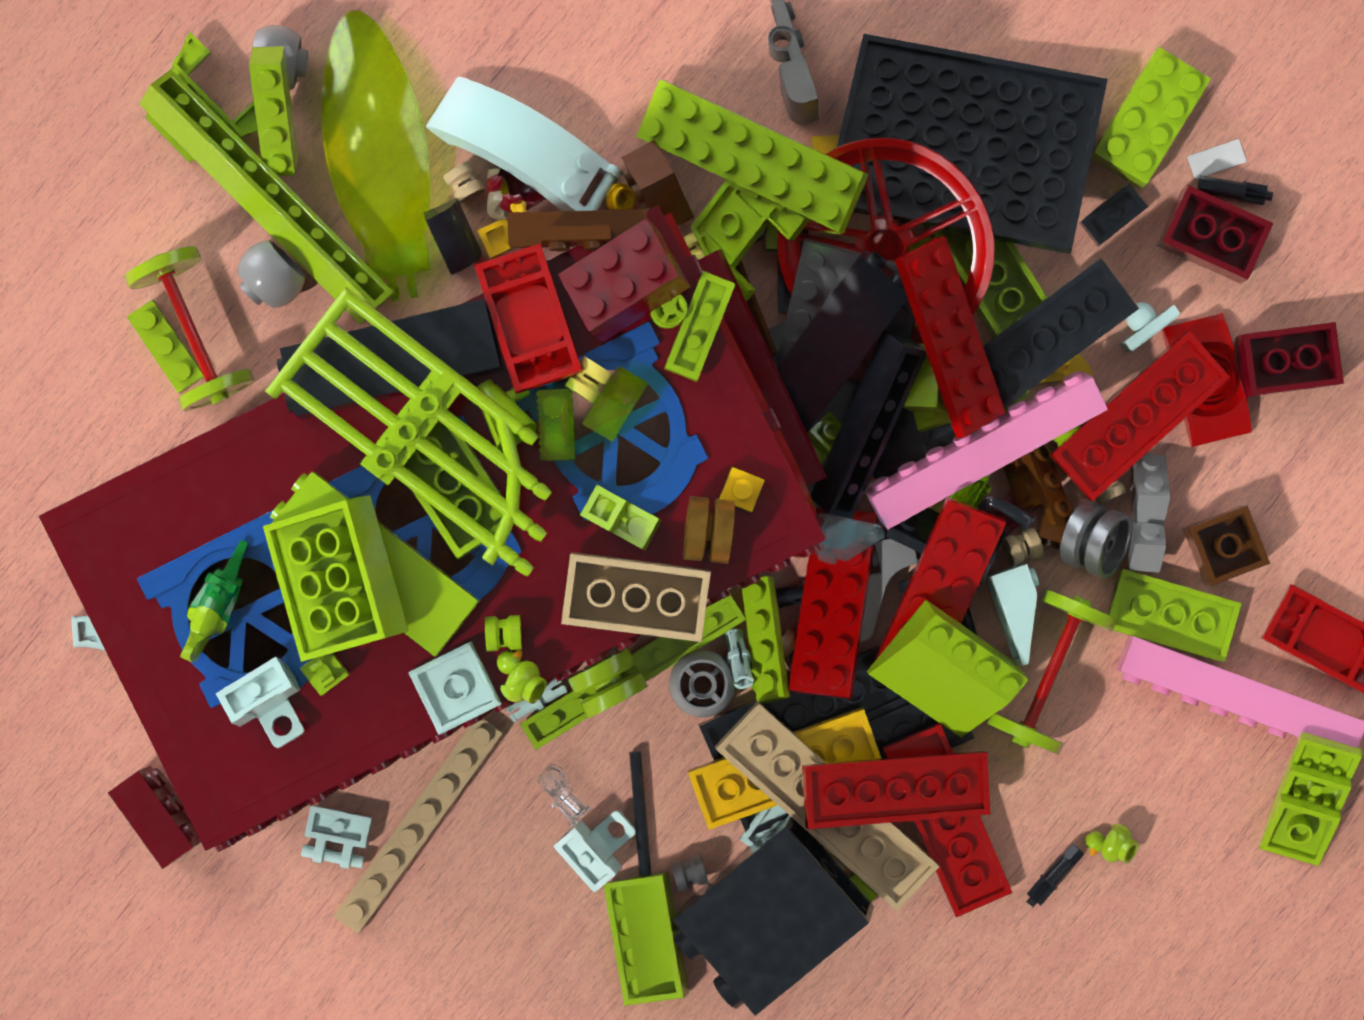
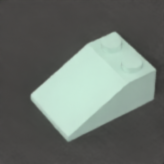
(1015, 604)

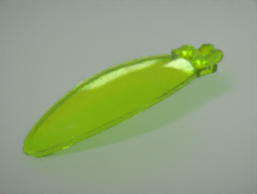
(377, 149)

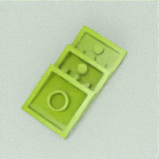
(1310, 798)

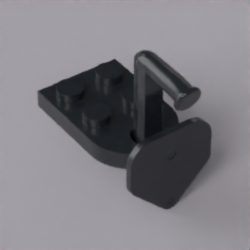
(916, 530)

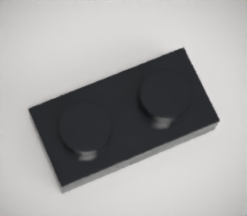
(1113, 214)

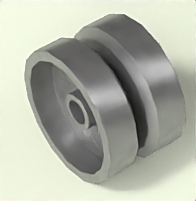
(1096, 539)

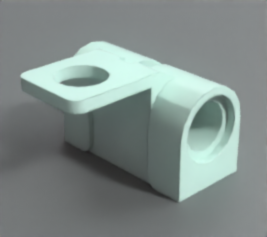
(264, 696)
(592, 851)

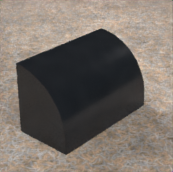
(453, 235)

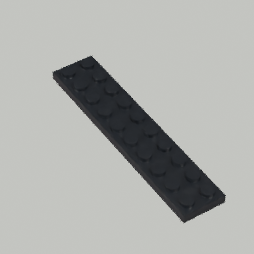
(1027, 353)

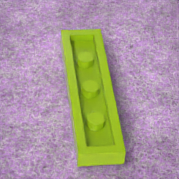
(765, 641)

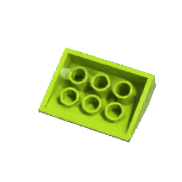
(335, 578)
(948, 671)

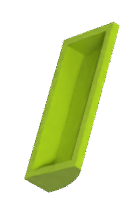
(643, 939)

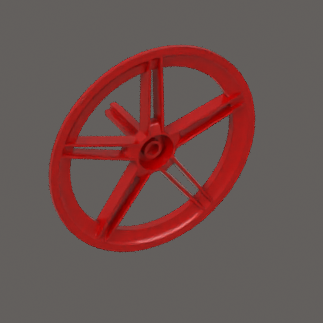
(894, 239)

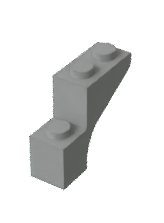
(1149, 512)
(889, 558)

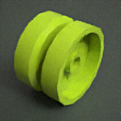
(607, 682)

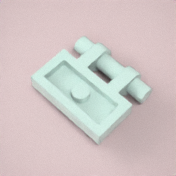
(338, 827)

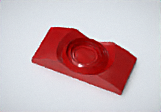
(528, 318)
(1226, 410)
(1319, 636)

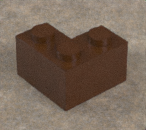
(655, 182)

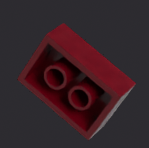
(1214, 234)
(624, 280)
(1289, 359)
(155, 815)

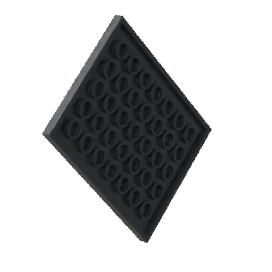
(1006, 124)

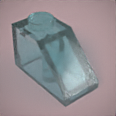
(846, 538)

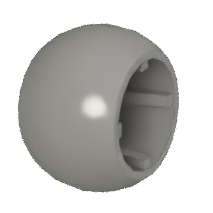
(295, 56)
(269, 275)
(684, 702)

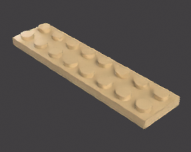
(875, 852)

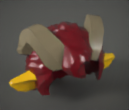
(508, 194)

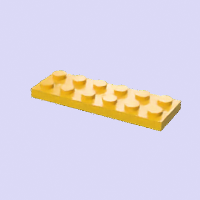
(729, 795)

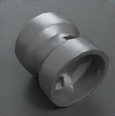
(689, 871)

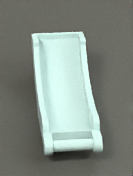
(522, 144)

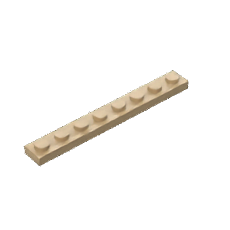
(417, 825)

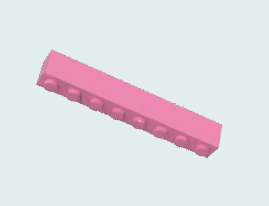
(985, 450)
(1234, 694)

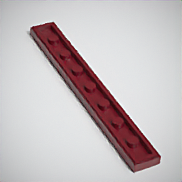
(765, 371)

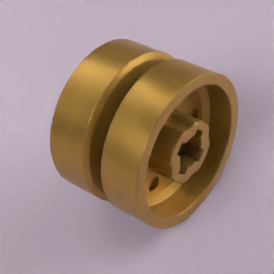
(709, 529)

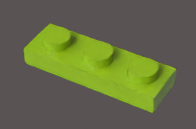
(699, 326)
(165, 346)

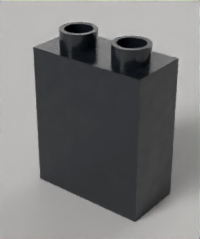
(771, 916)

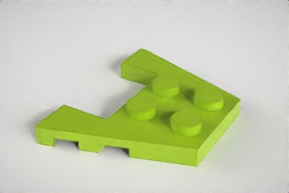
(189, 59)
(735, 222)

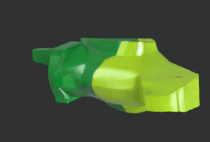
(214, 604)

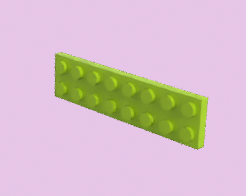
(752, 156)

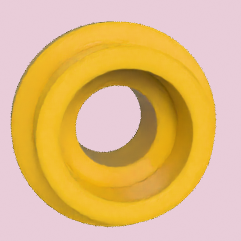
(627, 197)

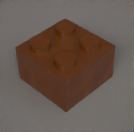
(1226, 545)

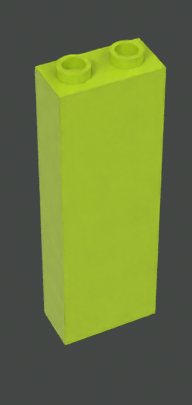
(429, 597)

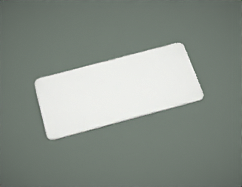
(1216, 159)

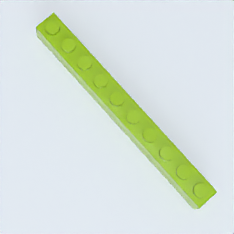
(261, 192)

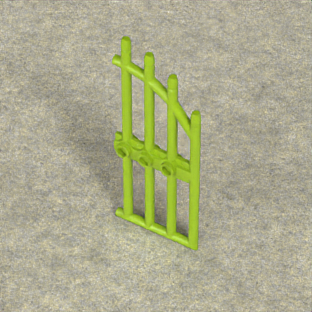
(415, 421)

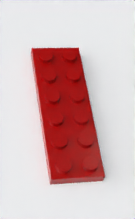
(950, 336)
(1140, 416)
(949, 564)
(831, 622)
(896, 789)
(960, 845)

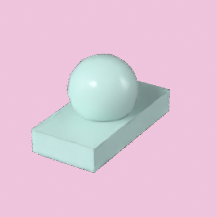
(1146, 324)

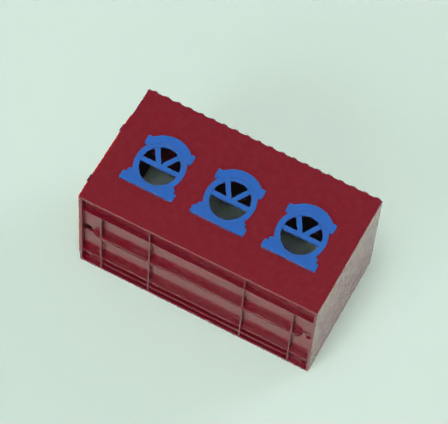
(156, 528)

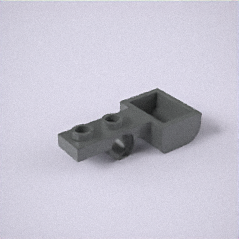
(795, 79)

